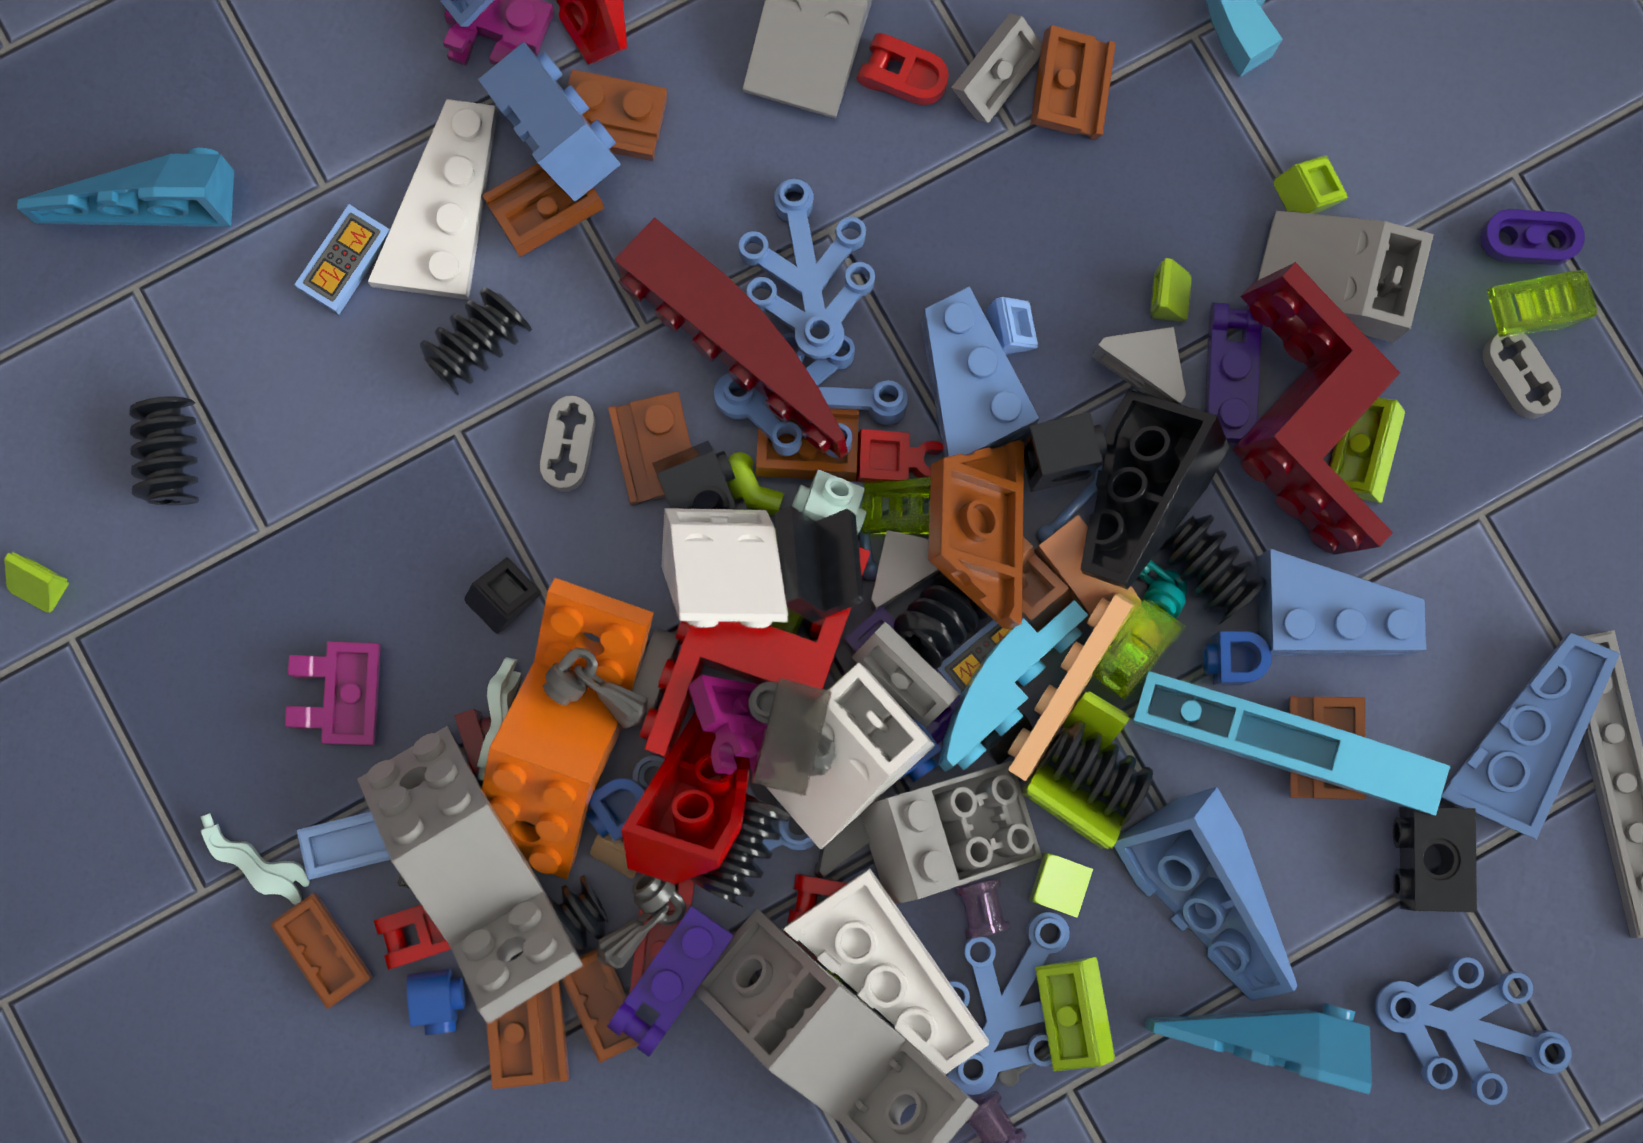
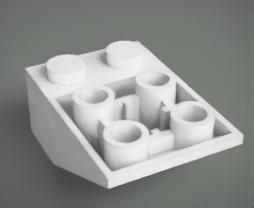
(723, 567)
(872, 749)

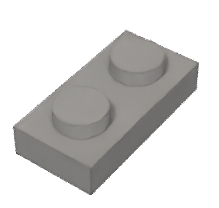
(998, 68)
(905, 675)

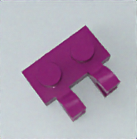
(504, 21)
(349, 693)
(724, 709)

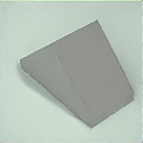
(1146, 362)
(901, 568)

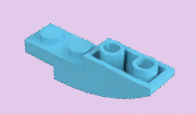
(992, 694)

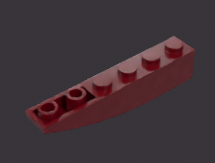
(726, 327)

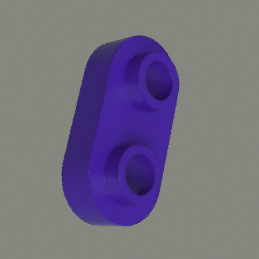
(1529, 236)

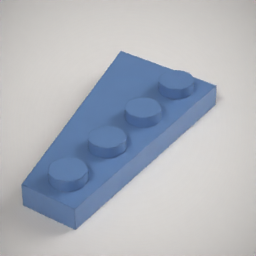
(1531, 746)

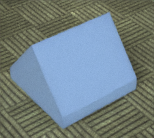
(1012, 324)

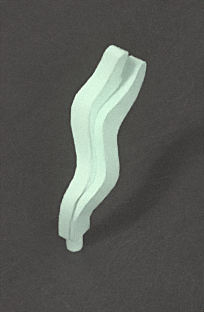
(500, 696)
(263, 875)

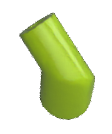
(747, 486)

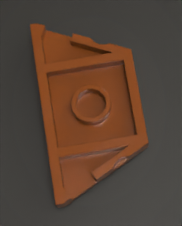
(980, 527)

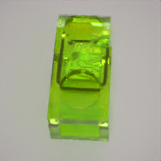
(1137, 648)

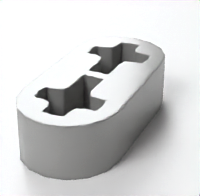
(1521, 373)
(556, 441)
(660, 648)

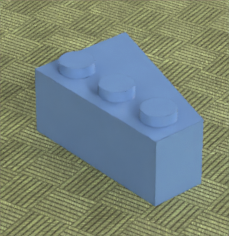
(551, 120)
(972, 379)
(1332, 613)

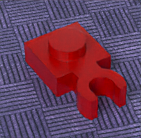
(888, 456)

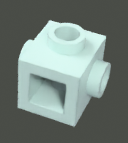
(828, 496)

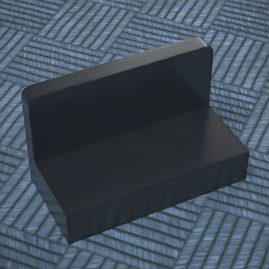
(819, 562)

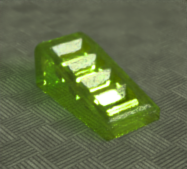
(1558, 299)
(913, 523)

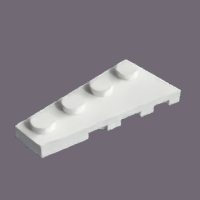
(441, 214)
(884, 961)

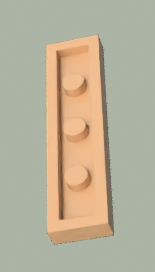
(1057, 703)

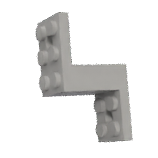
(468, 873)
(829, 1041)

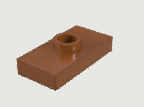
(321, 950)
(596, 997)

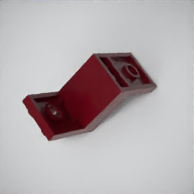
(1316, 411)

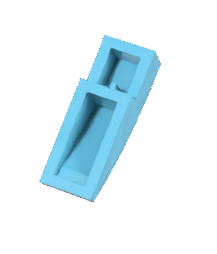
(1244, 32)

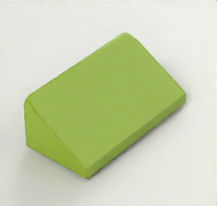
(1368, 449)
(1072, 808)
(1075, 1014)

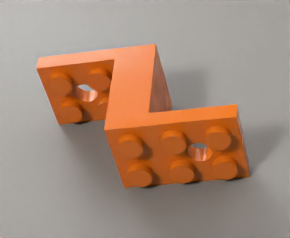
(554, 753)

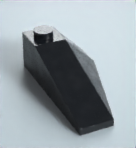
(1148, 482)

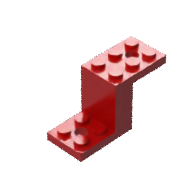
(744, 652)

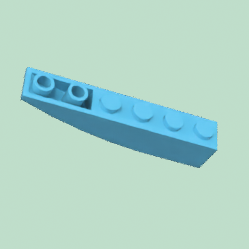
(1290, 743)

